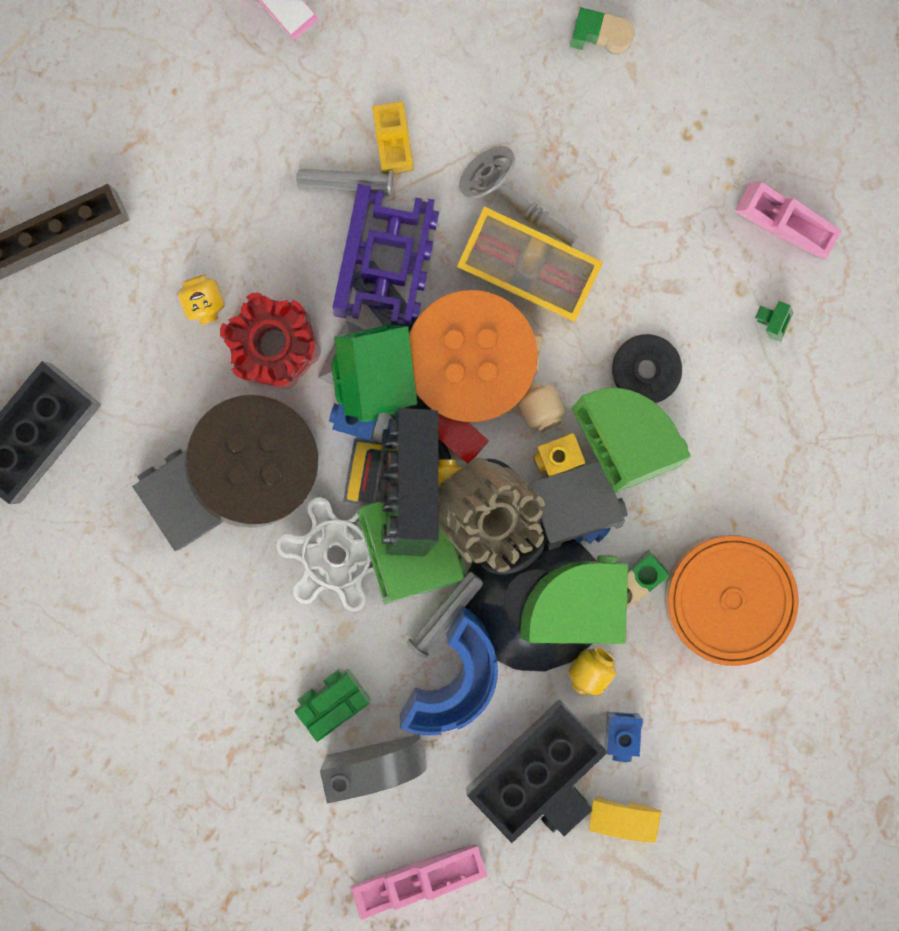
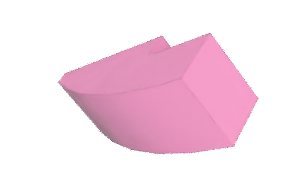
(787, 219)

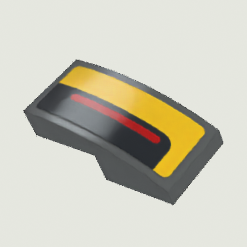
(364, 472)

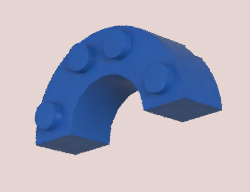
(470, 691)

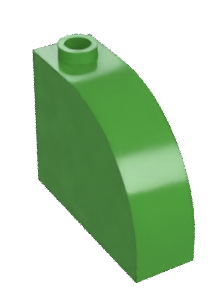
(629, 436)
(408, 575)
(579, 604)

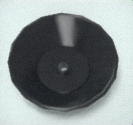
(501, 607)

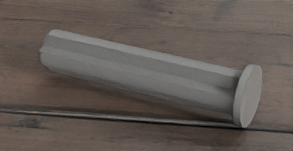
(344, 180)
(445, 614)

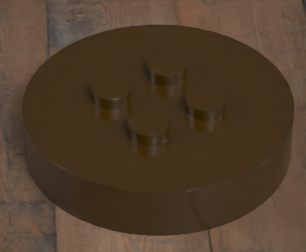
(251, 461)

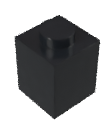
(567, 812)

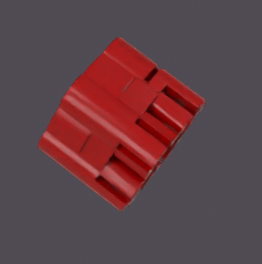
(244, 338)

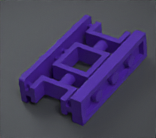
(361, 253)

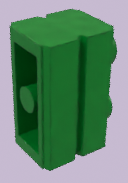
(332, 704)

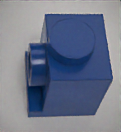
(618, 724)

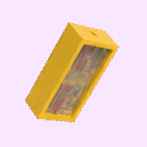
(529, 264)

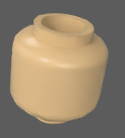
(542, 407)

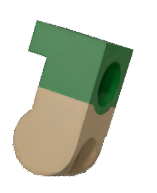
(602, 30)
(644, 577)

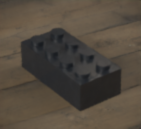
(39, 427)
(411, 482)
(535, 771)

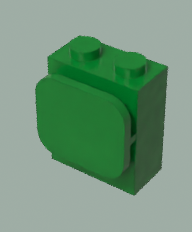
(374, 372)

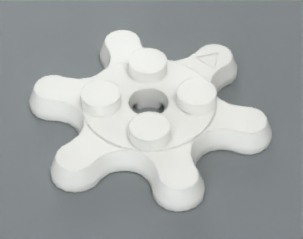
(312, 553)

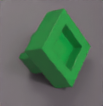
(776, 320)

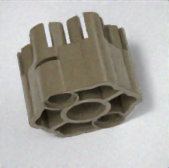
(488, 512)

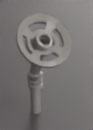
(494, 181)

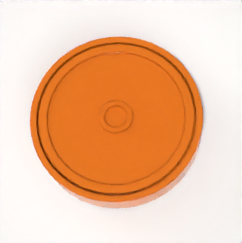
(472, 356)
(731, 600)

